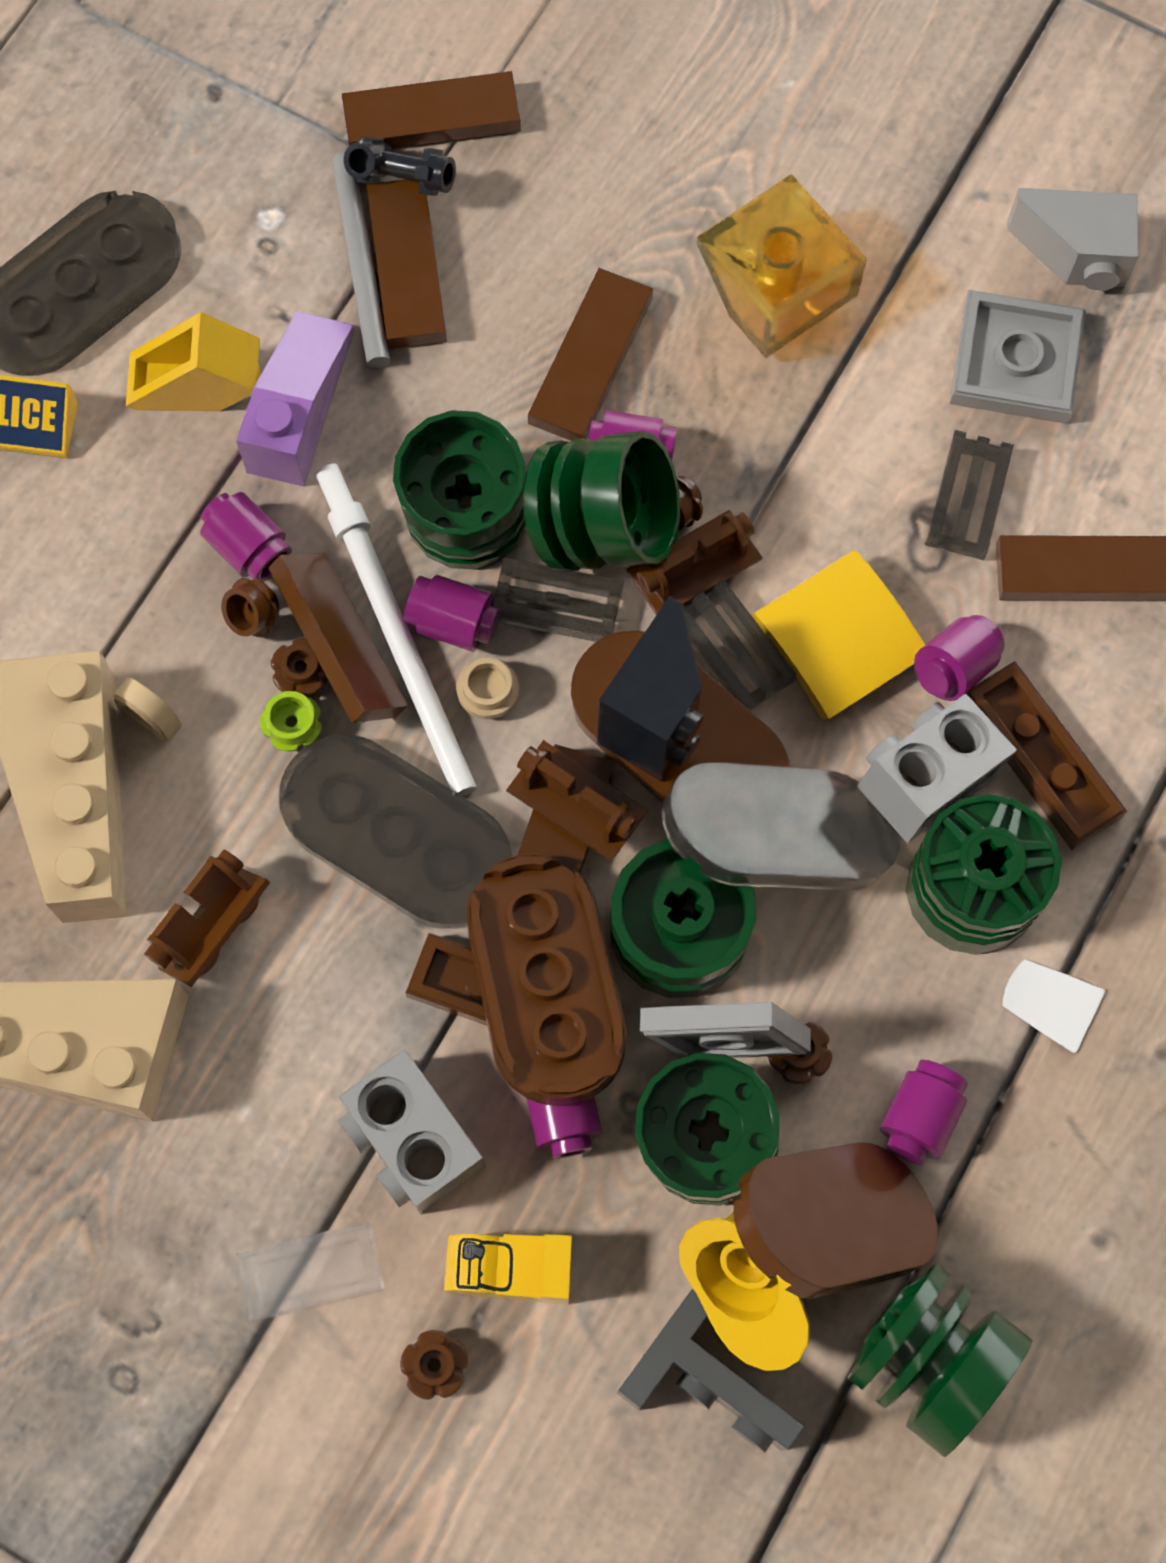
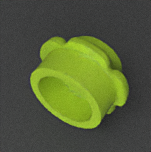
(288, 705)

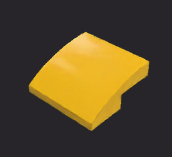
(840, 633)

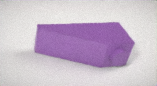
(293, 399)

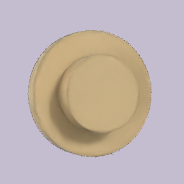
(487, 688)

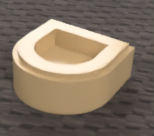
(146, 709)

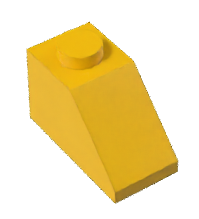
(194, 367)

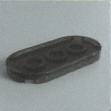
(83, 279)
(390, 827)
(778, 827)

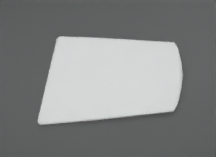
(1052, 1002)

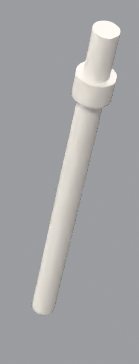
(351, 526)

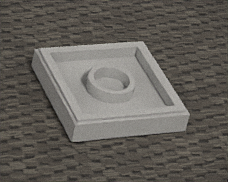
(1018, 356)
(726, 1029)

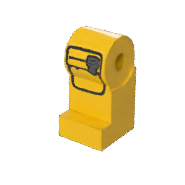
(509, 1266)

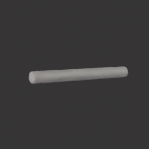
(361, 266)

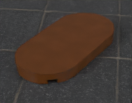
(727, 733)
(546, 980)
(835, 1219)

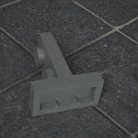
(708, 1380)

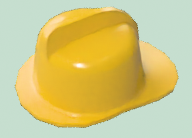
(745, 1307)

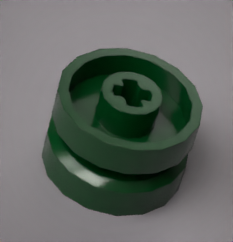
(671, 956)

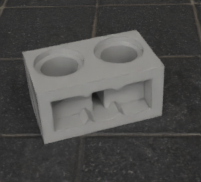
(938, 769)
(423, 1124)

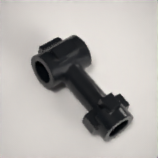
(375, 159)

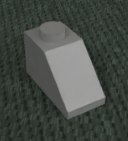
(1079, 234)

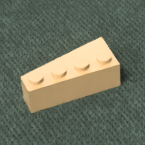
(66, 779)
(91, 1041)

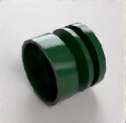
(456, 458)
(602, 502)
(972, 907)
(685, 1097)
(940, 1360)

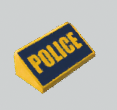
(36, 416)

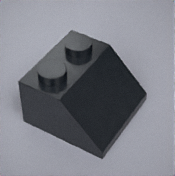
(654, 698)

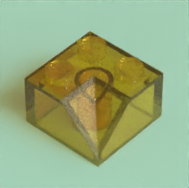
(781, 265)

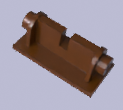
(699, 561)
(576, 799)
(190, 944)

